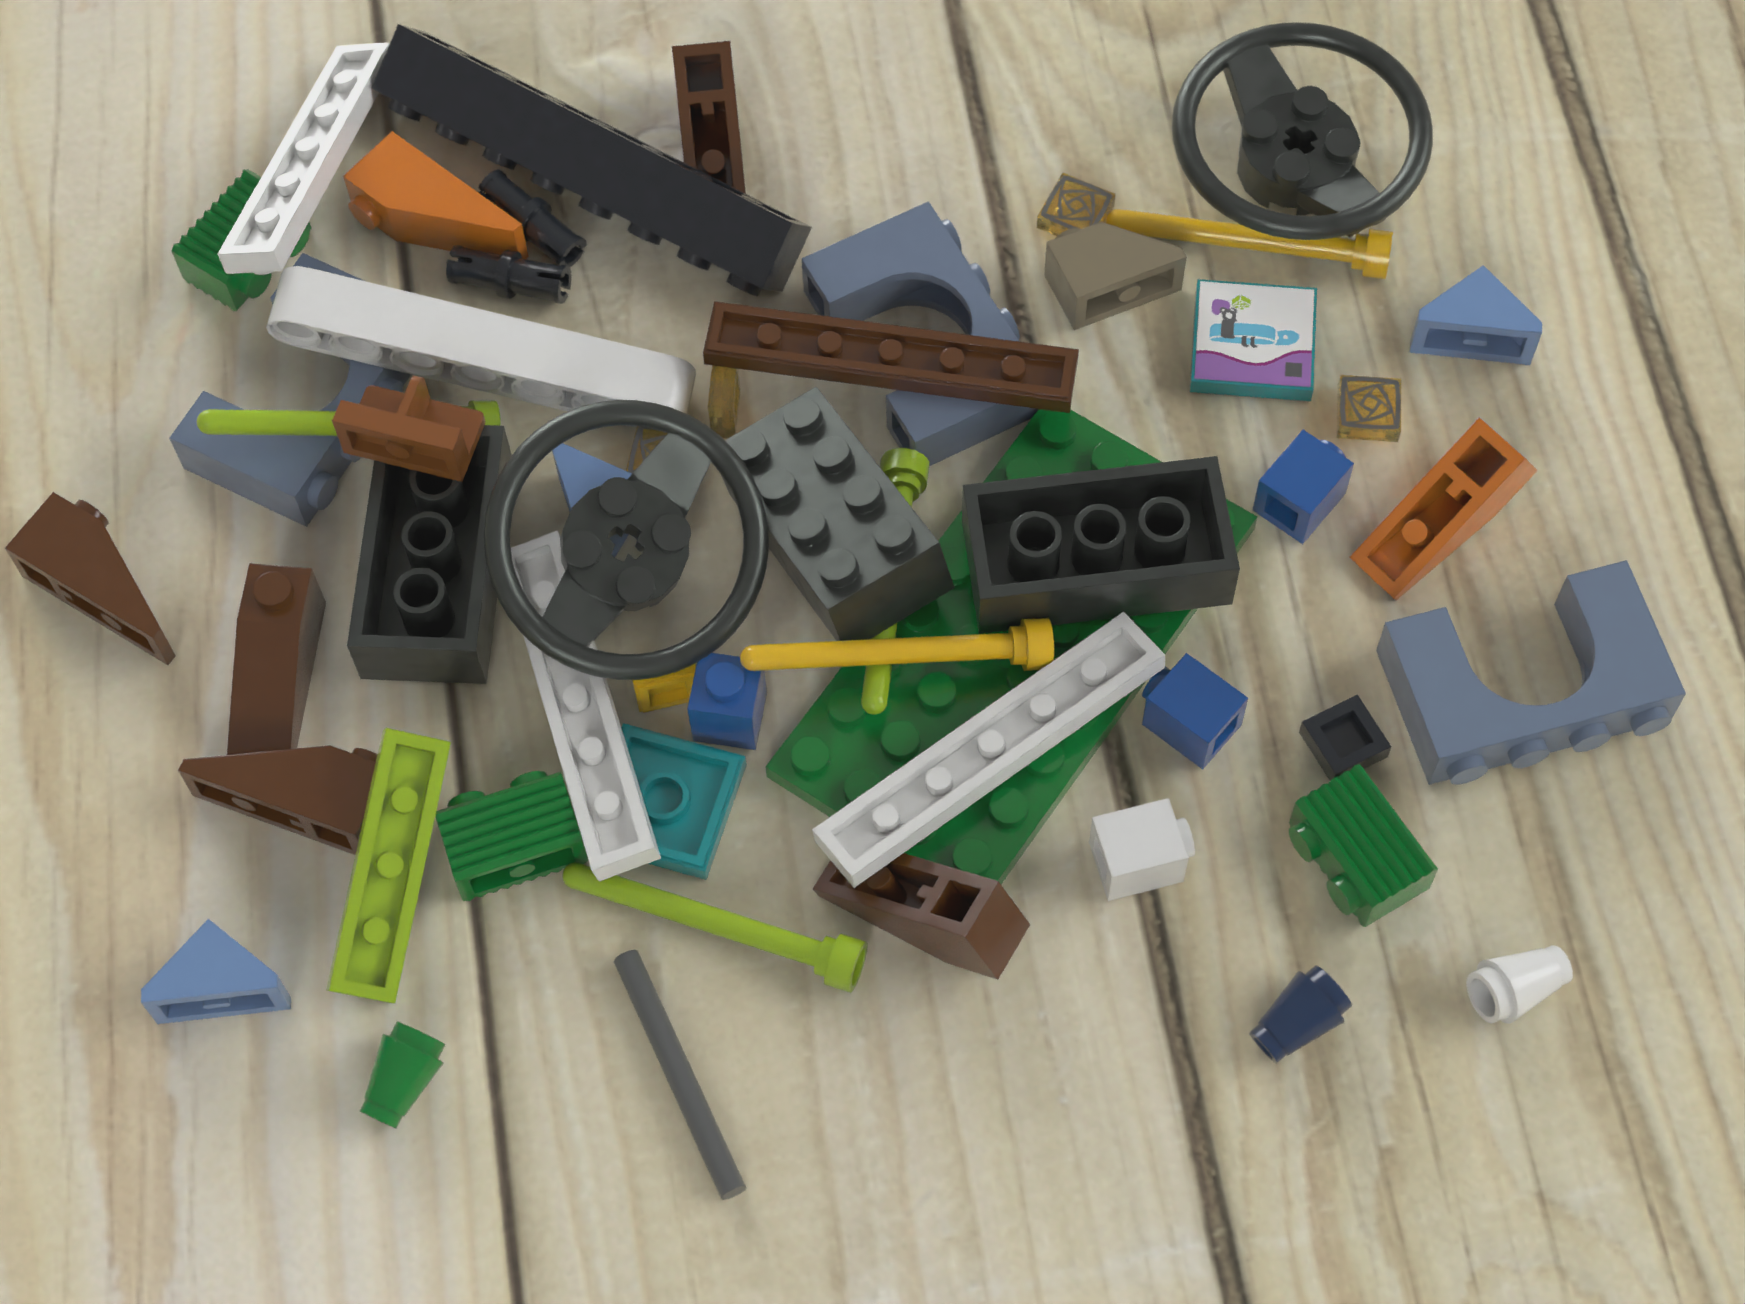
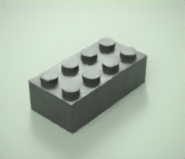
(839, 521)
(1099, 544)
(423, 573)

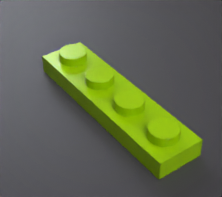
(388, 866)

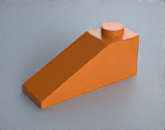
(425, 203)
(1444, 509)

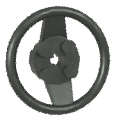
(1297, 142)
(649, 508)

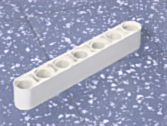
(469, 345)

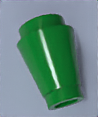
(401, 1073)

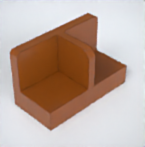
(410, 430)

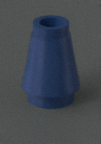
(1301, 1014)

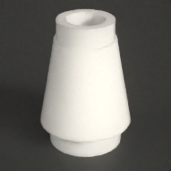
(1517, 982)

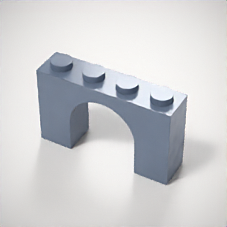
(917, 263)
(279, 471)
(1467, 728)

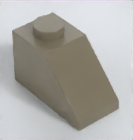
(1110, 271)

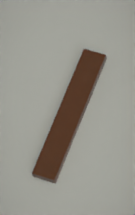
(891, 357)

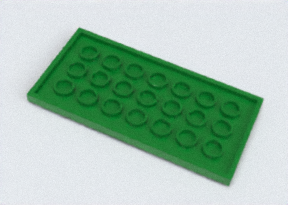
(846, 751)

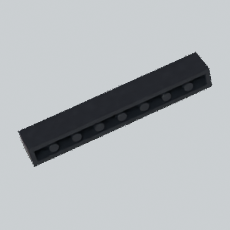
(591, 159)

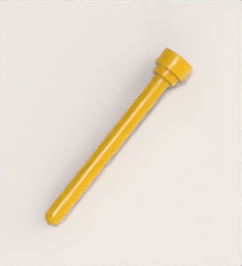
(1365, 252)
(1023, 645)

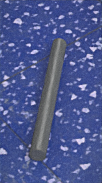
(680, 1075)

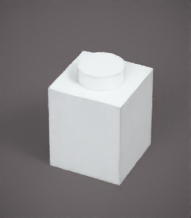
(1140, 848)

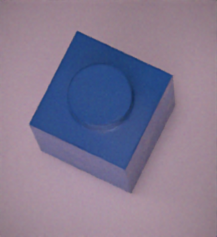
(1303, 486)
(726, 702)
(1193, 709)

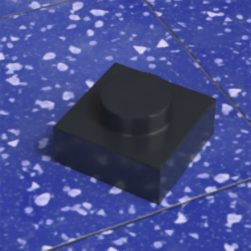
(1344, 737)

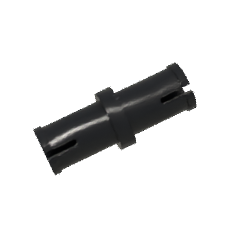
(535, 215)
(508, 274)

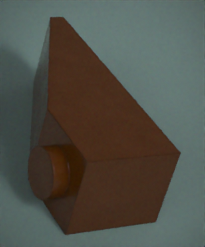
(709, 110)
(76, 561)
(273, 657)
(301, 790)
(936, 909)

